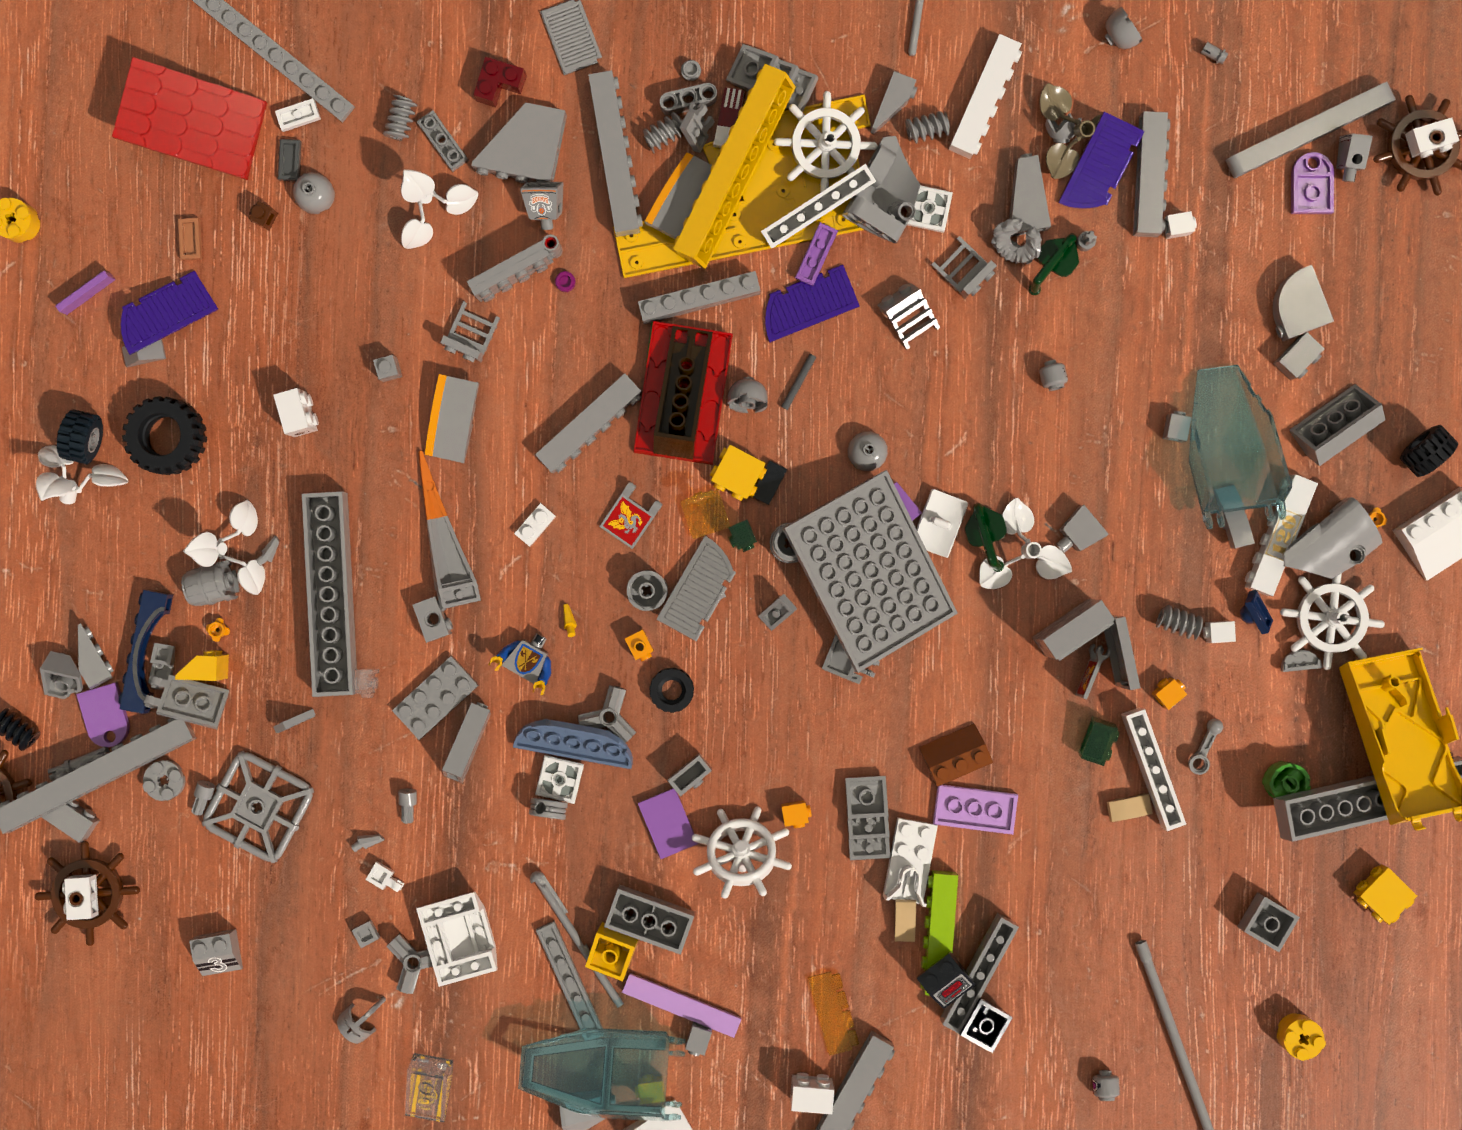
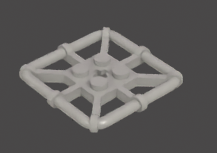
(270, 803)

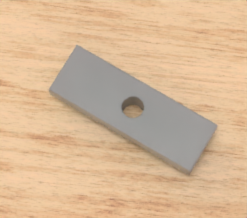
(449, 148)

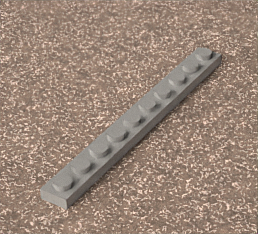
(277, 57)

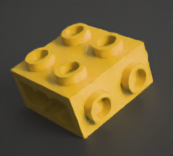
(737, 473)
(1384, 895)

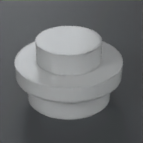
(691, 70)

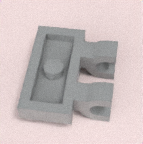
(695, 128)

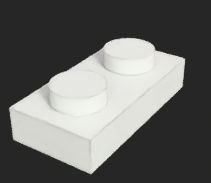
(298, 115)
(535, 525)

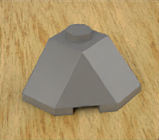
(60, 676)

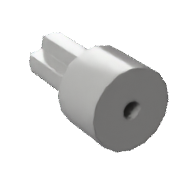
(1086, 240)
(203, 792)
(407, 799)

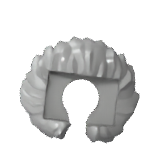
(1011, 250)

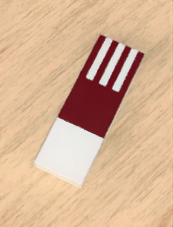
(730, 106)

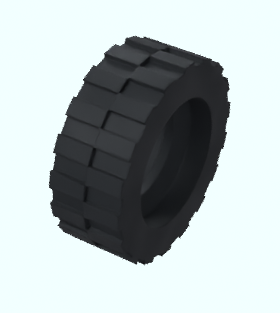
(656, 690)

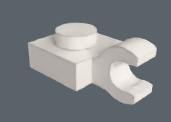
(382, 876)

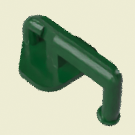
(1056, 256)
(985, 528)

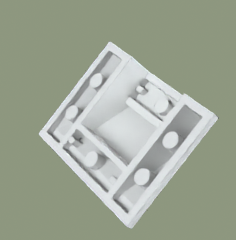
(458, 938)

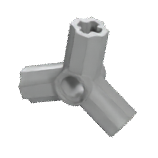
(612, 703)
(403, 951)

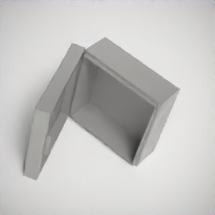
(1083, 625)

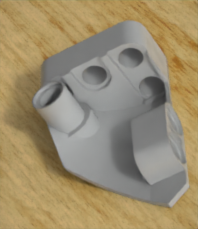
(880, 204)
(1328, 544)

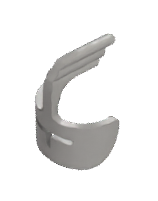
(346, 1022)

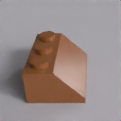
(955, 755)

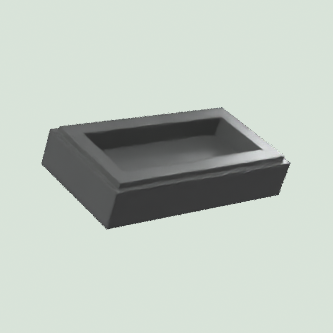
(289, 160)

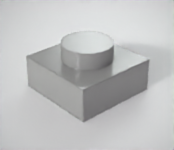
(366, 933)

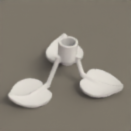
(420, 189)
(52, 485)
(206, 549)
(1051, 561)

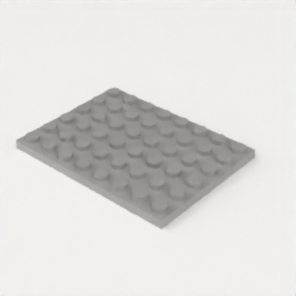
(870, 571)

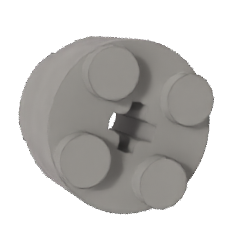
(635, 590)

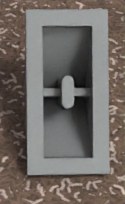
(146, 355)

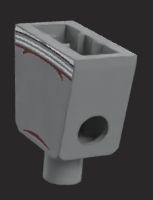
(1353, 154)

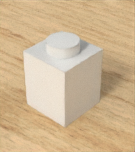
(1179, 225)
(1219, 632)

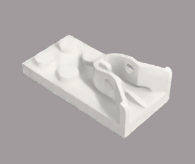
(910, 860)

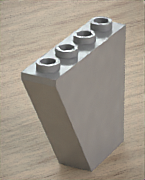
(525, 146)

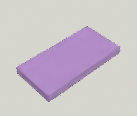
(975, 809)

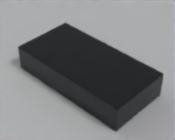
(769, 484)

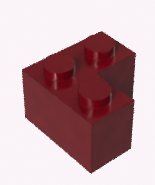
(497, 76)

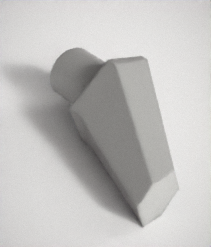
(269, 551)
(366, 841)

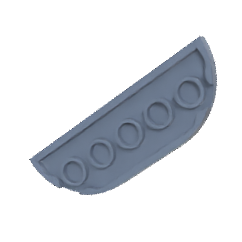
(574, 742)

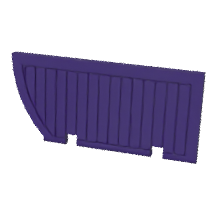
(1101, 163)
(809, 305)
(165, 312)

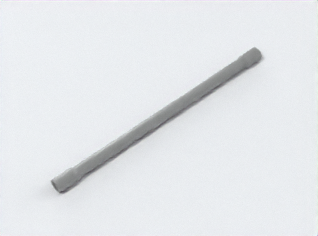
(1146, 958)

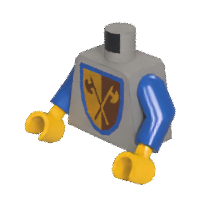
(526, 661)

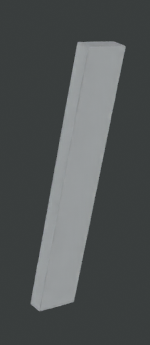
(568, 976)

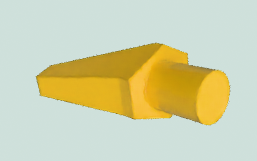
(569, 621)

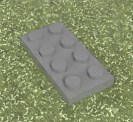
(435, 697)

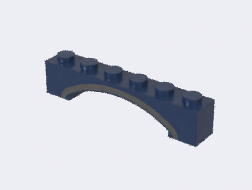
(152, 608)

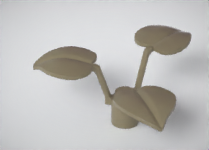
(1055, 103)

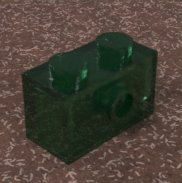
(742, 536)
(1098, 741)

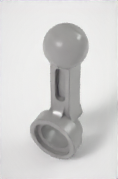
(1214, 727)

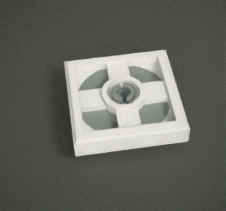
(931, 209)
(559, 779)

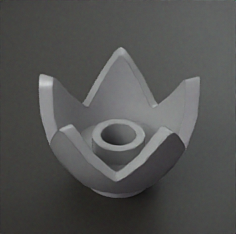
(1061, 133)

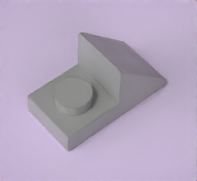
(777, 612)

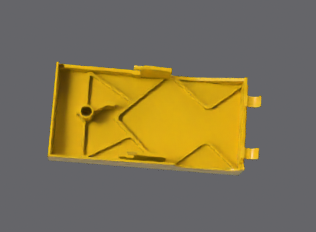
(1405, 736)

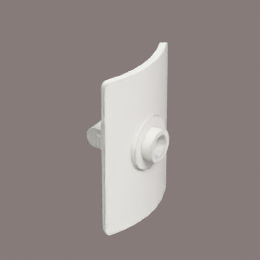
(941, 522)

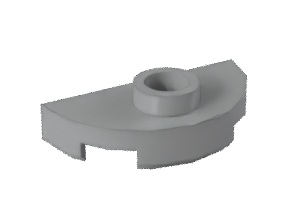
(1300, 661)

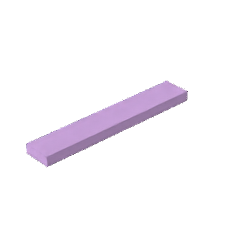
(681, 1005)

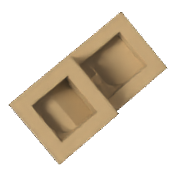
(1129, 808)
(905, 920)

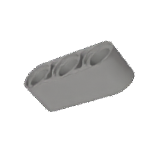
(695, 91)

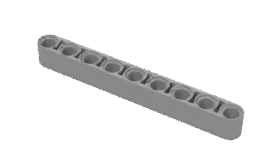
(1310, 130)

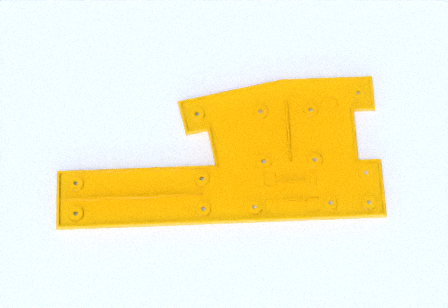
(761, 203)

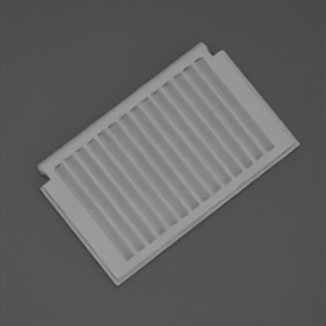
(571, 36)

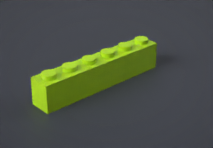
(941, 917)

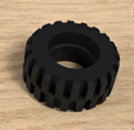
(139, 430)

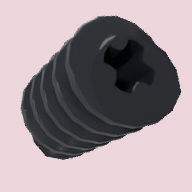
(15, 732)

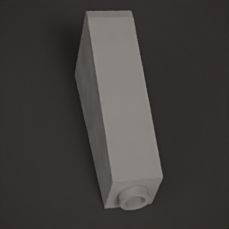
(1029, 196)
(466, 742)

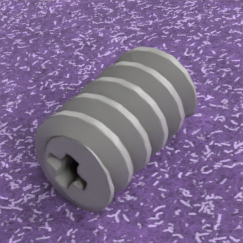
(399, 118)
(927, 126)
(663, 132)
(1180, 620)

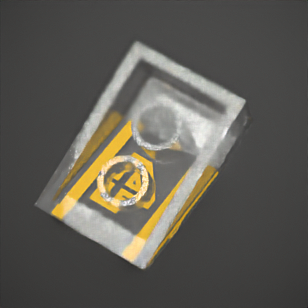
(428, 1087)

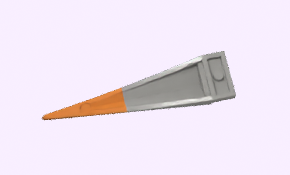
(451, 571)

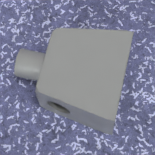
(1081, 530)

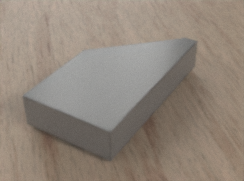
(294, 721)

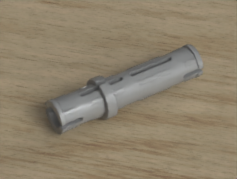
(69, 764)

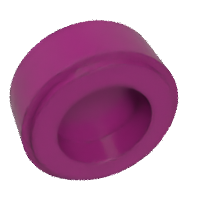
(565, 281)

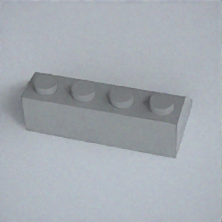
(1338, 424)

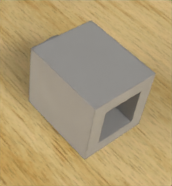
(387, 368)
(1177, 427)
(698, 1039)

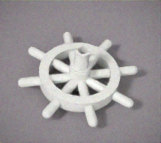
(825, 142)
(1332, 618)
(741, 852)

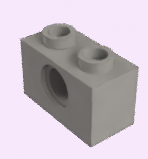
(432, 631)

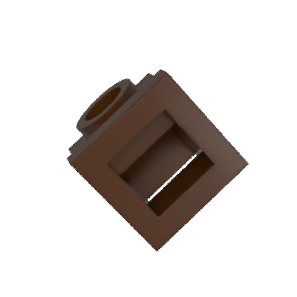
(263, 215)

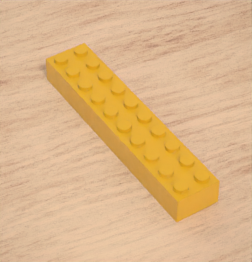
(734, 166)

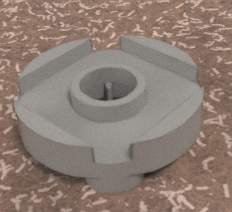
(153, 785)

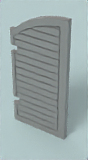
(698, 590)

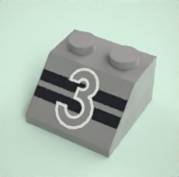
(216, 952)

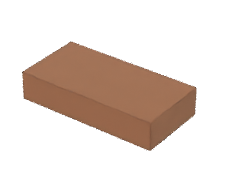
(190, 239)

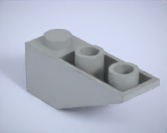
(90, 663)

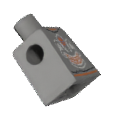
(543, 201)

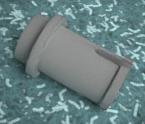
(1214, 53)

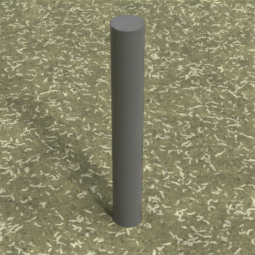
(798, 382)

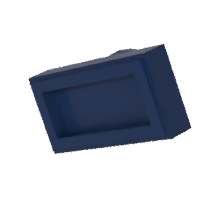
(1256, 612)

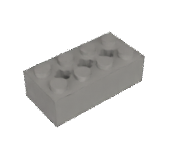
(655, 931)

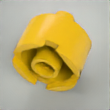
(26, 223)
(1311, 1038)

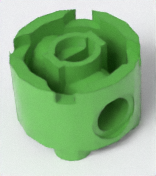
(1285, 779)

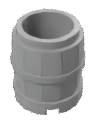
(777, 546)
(210, 584)

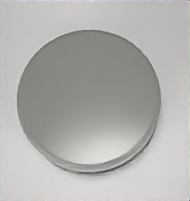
(548, 808)

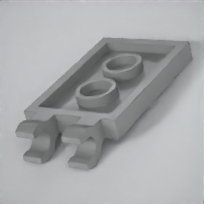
(188, 701)

